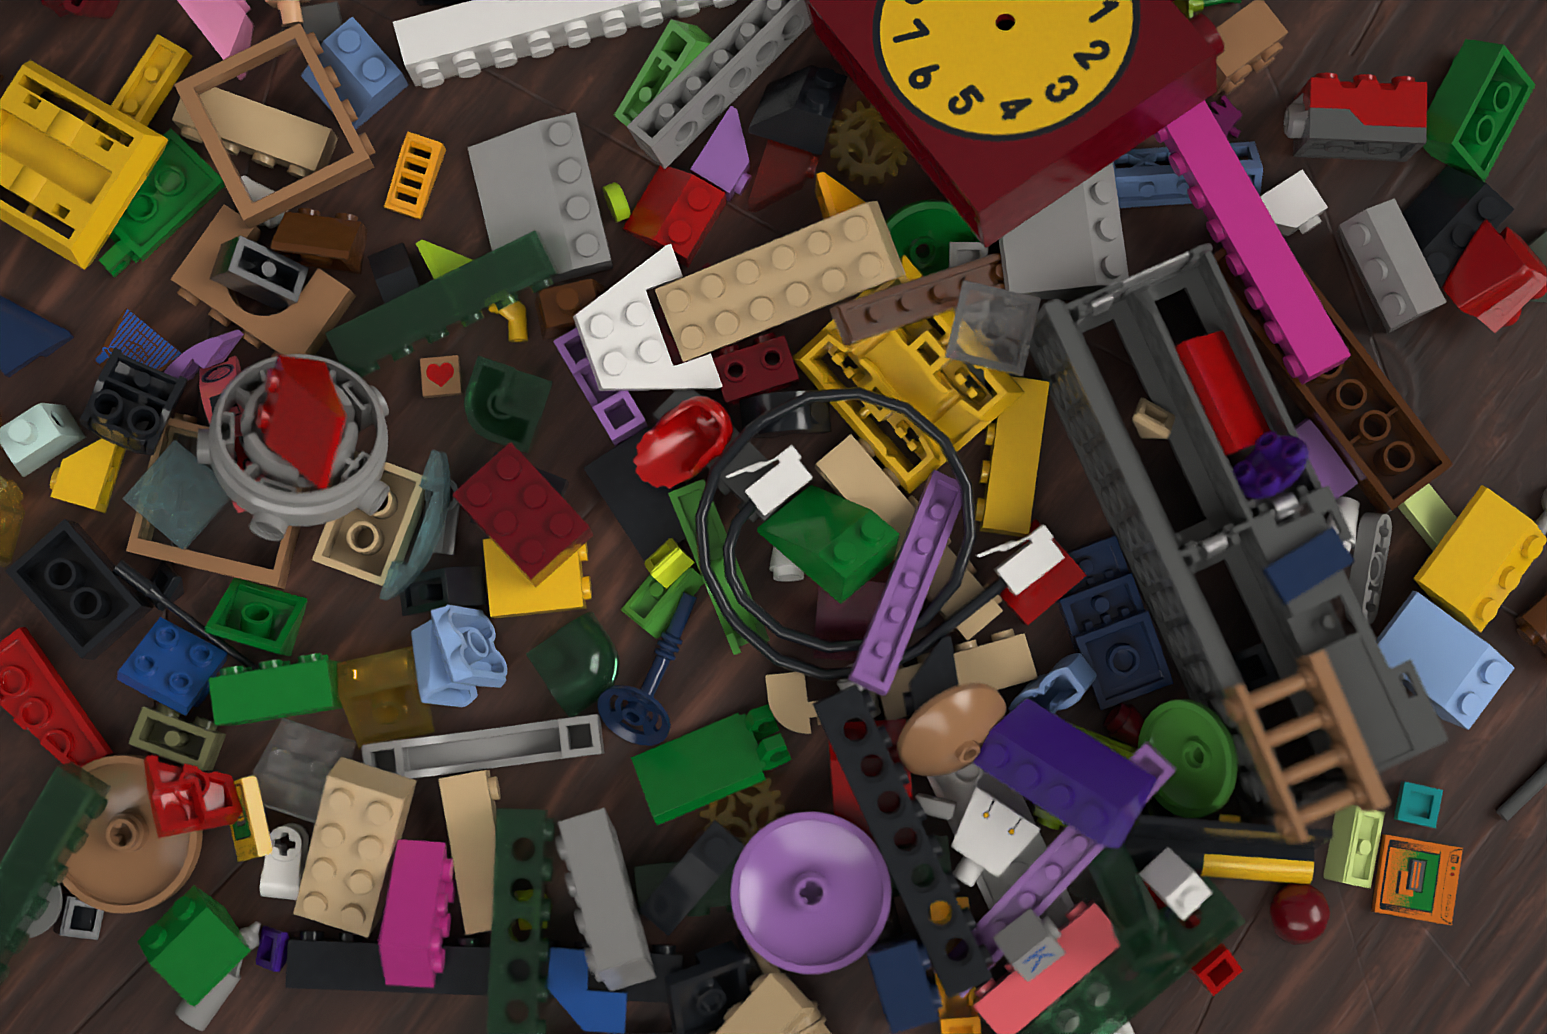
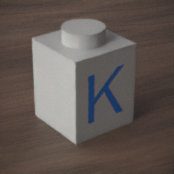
(1030, 944)

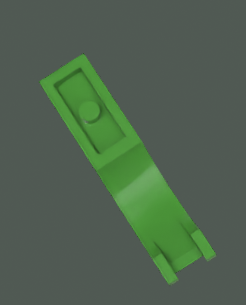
(685, 502)

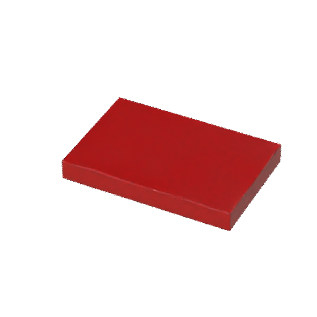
(1222, 391)

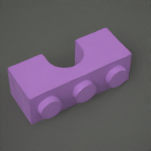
(613, 408)

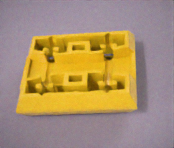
(69, 164)
(912, 369)

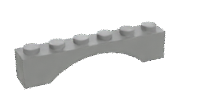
(488, 748)

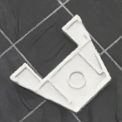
(626, 339)

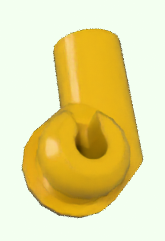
(516, 319)

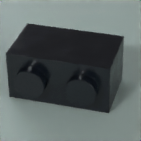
(259, 273)

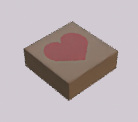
(441, 376)

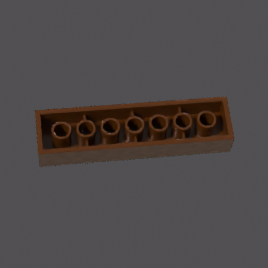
(1353, 410)

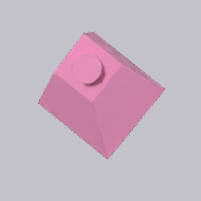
(222, 24)

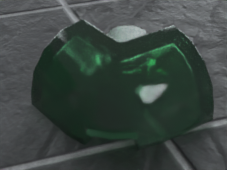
(505, 403)
(577, 663)

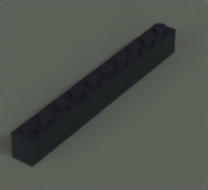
(357, 966)

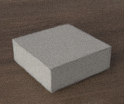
(937, 806)

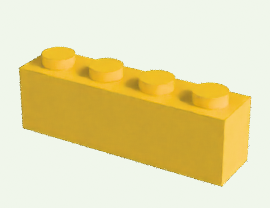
(1013, 462)

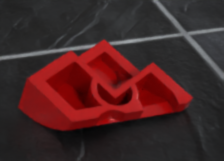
(1046, 589)
(188, 798)

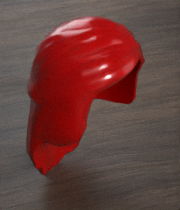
(683, 442)

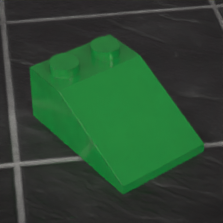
(832, 540)

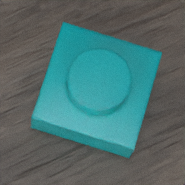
(1418, 804)

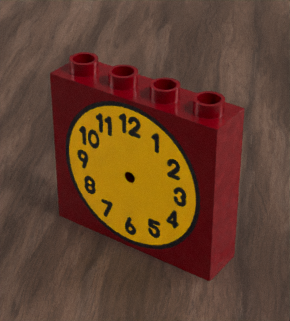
(1019, 94)

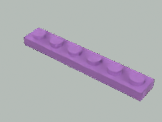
(907, 584)

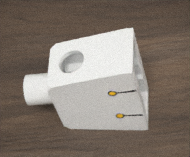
(990, 836)

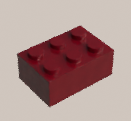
(523, 514)

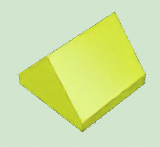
(668, 563)

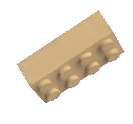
(354, 846)

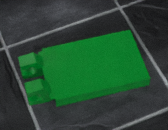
(165, 202)
(709, 763)

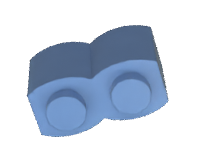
(1059, 687)

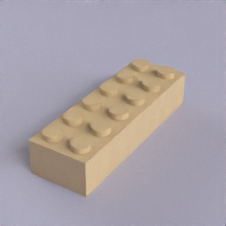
(780, 281)

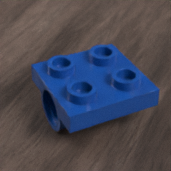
(172, 666)

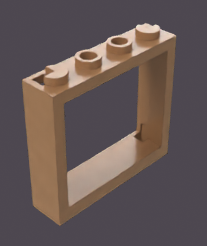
(306, 188)
(143, 530)

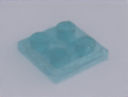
(178, 495)

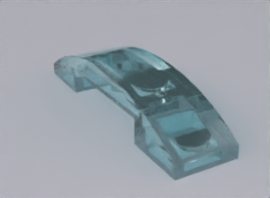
(435, 479)

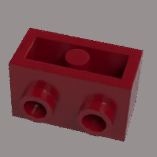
(755, 369)

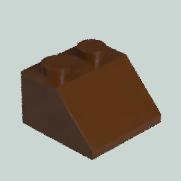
(321, 240)

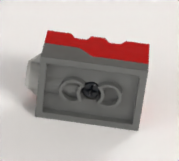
(1358, 118)

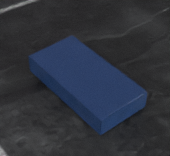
(1308, 565)

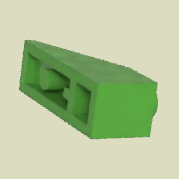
(670, 56)

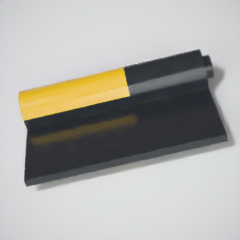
(1226, 848)

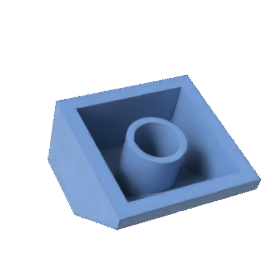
(362, 69)

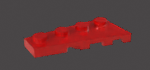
(44, 704)

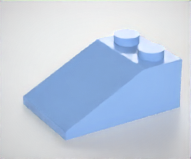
(1451, 661)

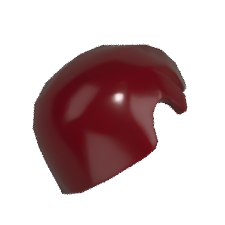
(1299, 913)

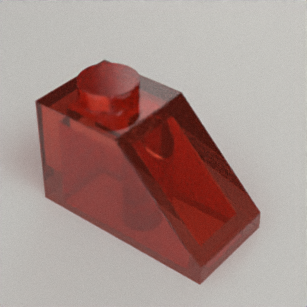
(780, 174)

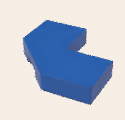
(589, 1008)

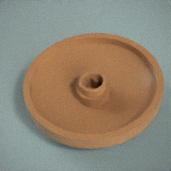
(123, 859)

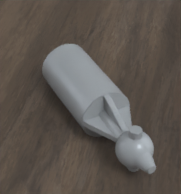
(205, 1010)

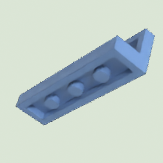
(1159, 185)

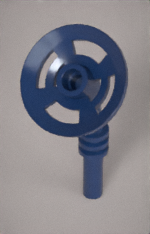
(642, 700)

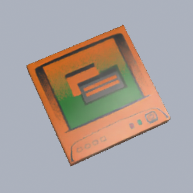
(1417, 879)

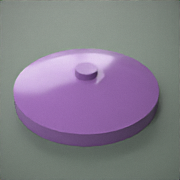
(810, 892)

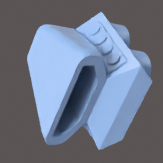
(455, 656)

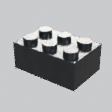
(77, 590)

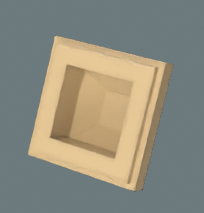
(1152, 420)

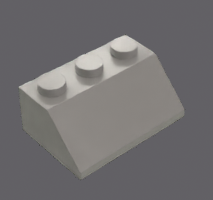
(1390, 264)

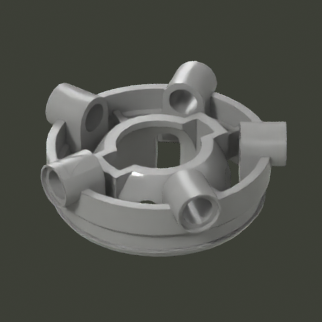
(275, 500)

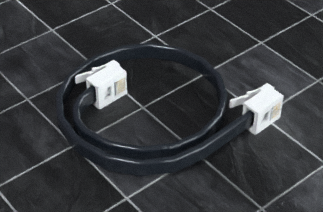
(789, 476)

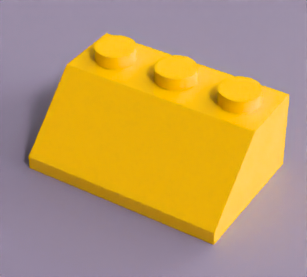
(1480, 559)

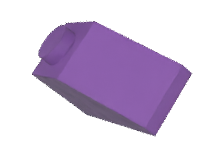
(725, 157)

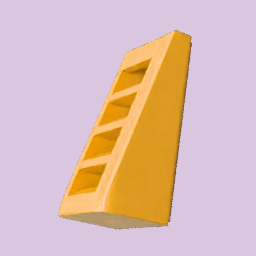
(401, 171)

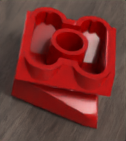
(1496, 277)

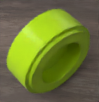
(616, 201)

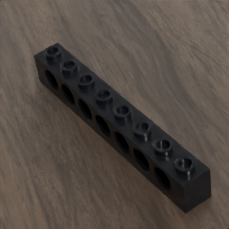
(954, 973)

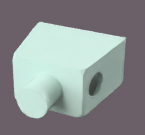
(36, 437)

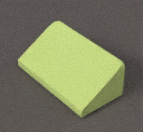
(1428, 515)
(1354, 846)

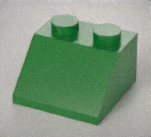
(194, 945)

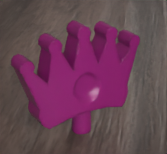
(1227, 116)

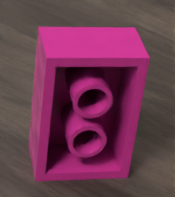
(417, 914)

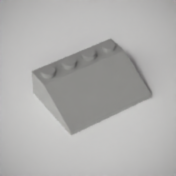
(543, 184)
(1069, 245)

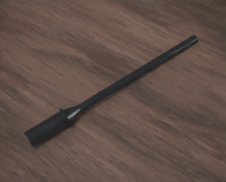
(151, 591)

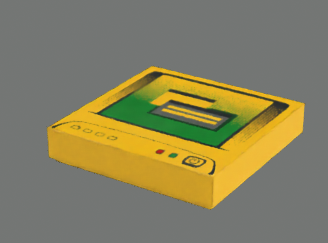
(251, 829)

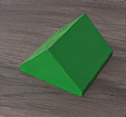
(258, 617)

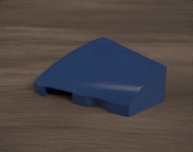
(26, 337)

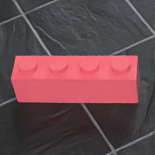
(1015, 1002)

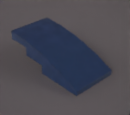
(1112, 626)

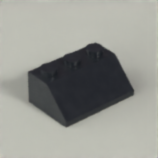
(1449, 216)

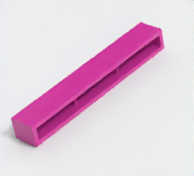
(1253, 244)

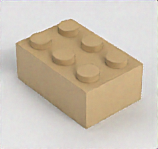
(367, 543)

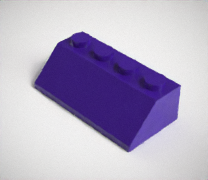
(1066, 773)

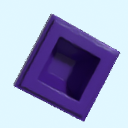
(272, 949)

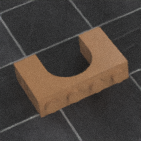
(292, 331)

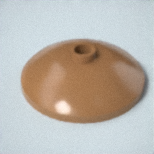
(950, 729)

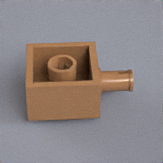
(1250, 43)

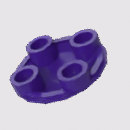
(1271, 465)

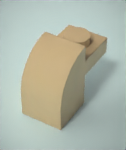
(789, 701)

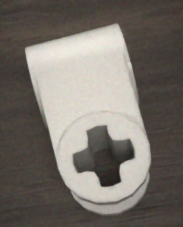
(285, 868)

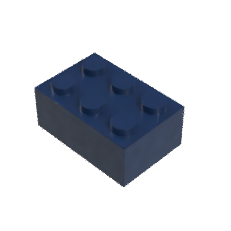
(901, 982)

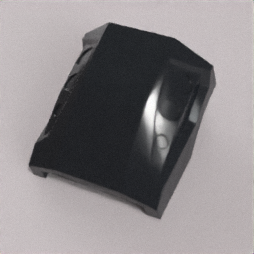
(132, 403)

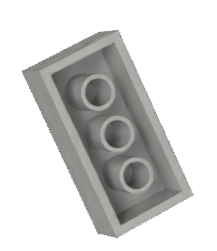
(606, 900)

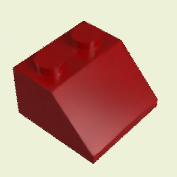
(676, 212)

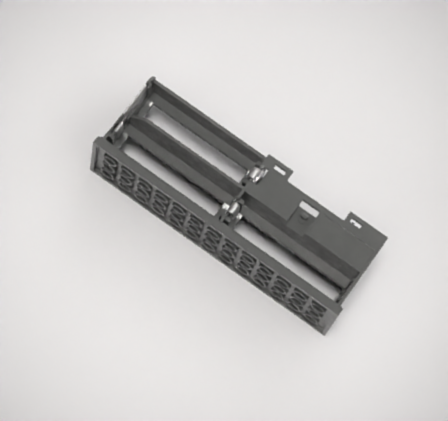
(1234, 530)

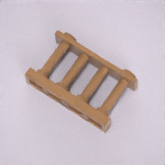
(1346, 749)

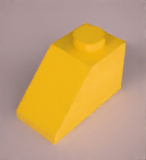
(88, 475)

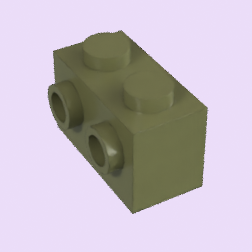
(177, 738)

